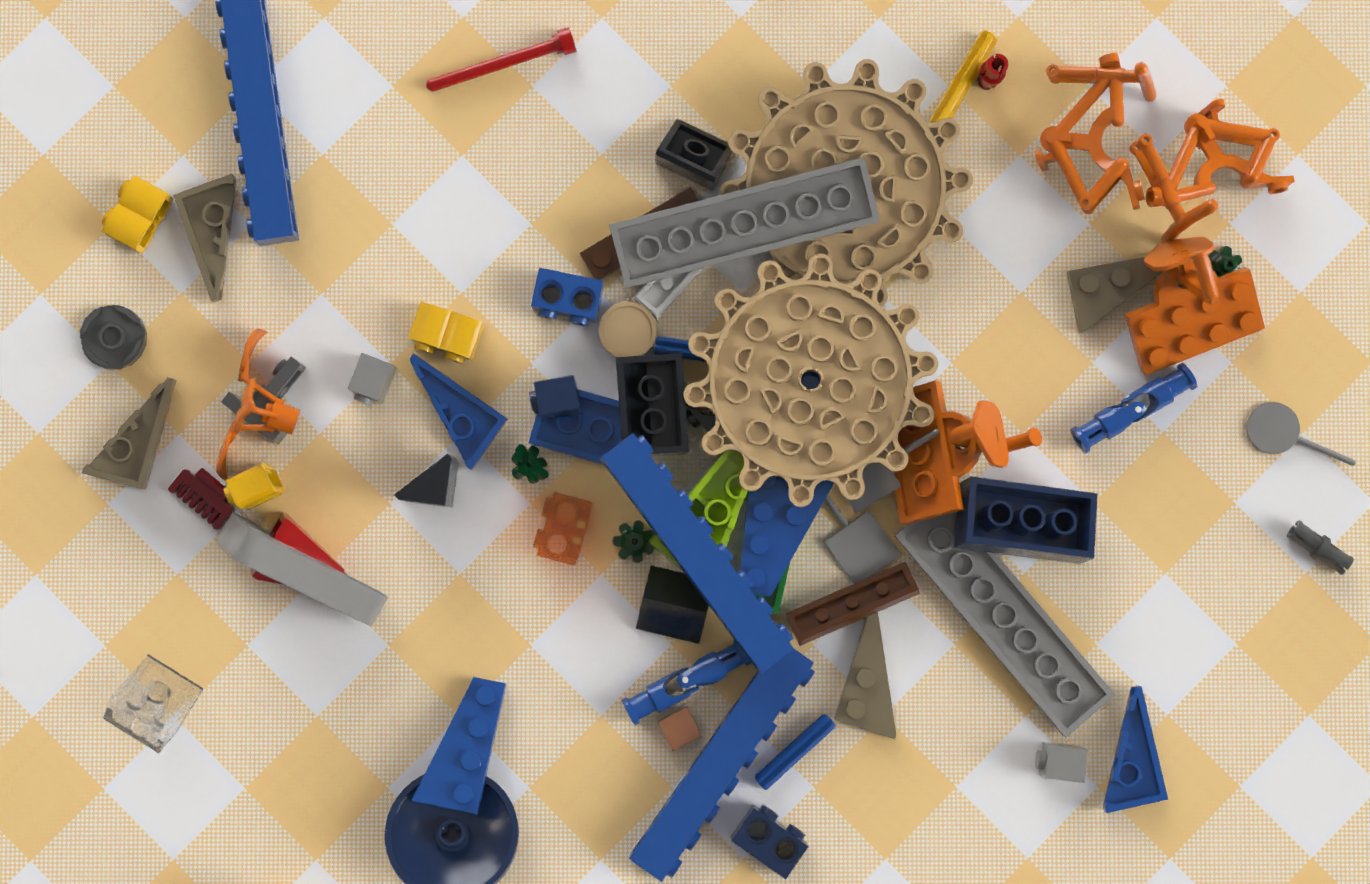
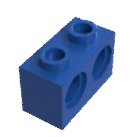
(569, 287)

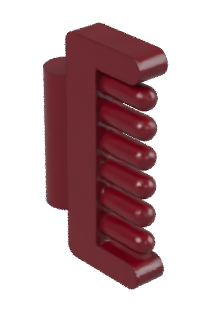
(207, 488)

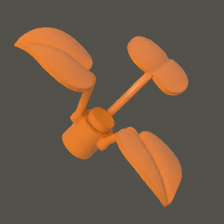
(276, 416)

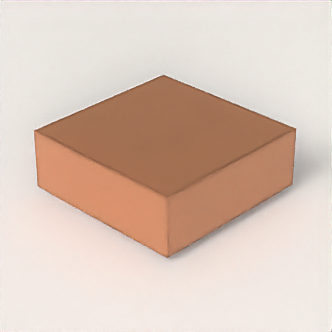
(679, 728)

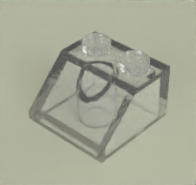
(152, 703)

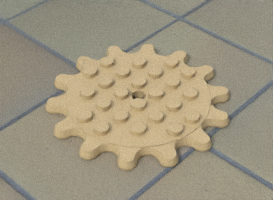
(902, 157)
(819, 329)

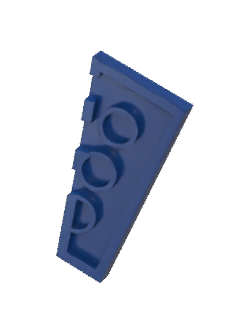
(463, 757)

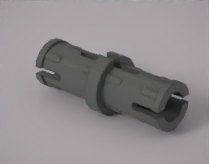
(1320, 547)

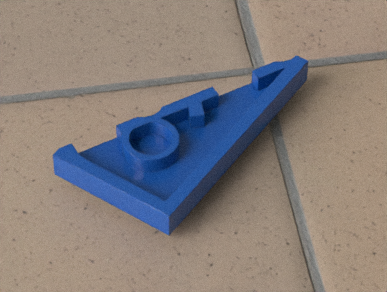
(465, 416)
(1136, 769)

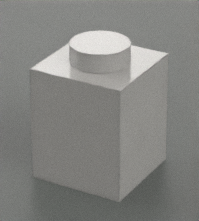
(371, 379)
(1062, 762)

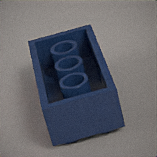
(1026, 520)

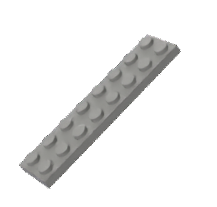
(745, 222)
(1009, 623)

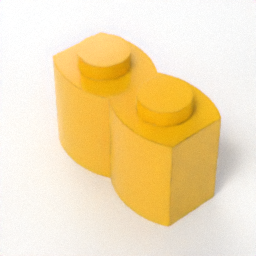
(136, 214)
(446, 332)
(254, 487)

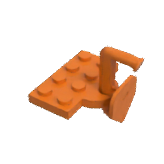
(1195, 314)
(933, 470)

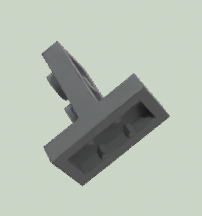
(285, 375)

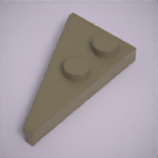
(207, 221)
(1105, 287)
(132, 451)
(866, 692)

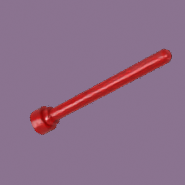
(560, 43)

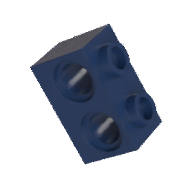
(555, 398)
(764, 847)

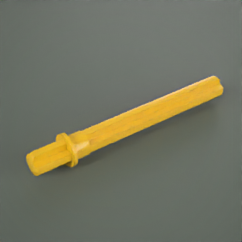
(965, 76)

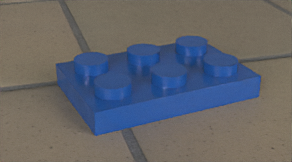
(584, 434)

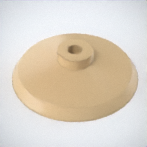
(627, 329)

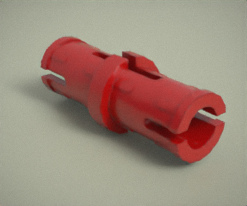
(991, 69)

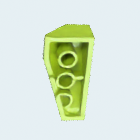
(716, 498)

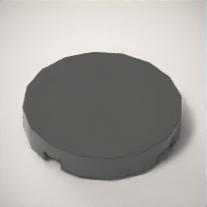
(113, 337)

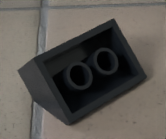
(653, 401)

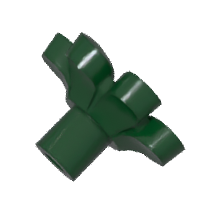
(1224, 262)
(528, 464)
(625, 541)

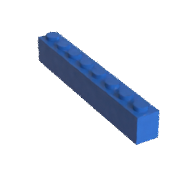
(259, 121)
(697, 553)
(718, 764)

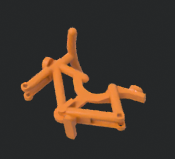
(1202, 131)
(1058, 139)

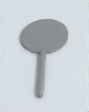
(1276, 429)

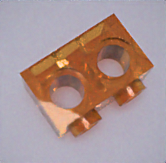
(572, 530)

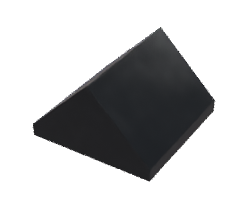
(693, 154)
(434, 485)
(672, 606)

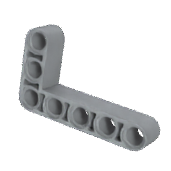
(256, 549)

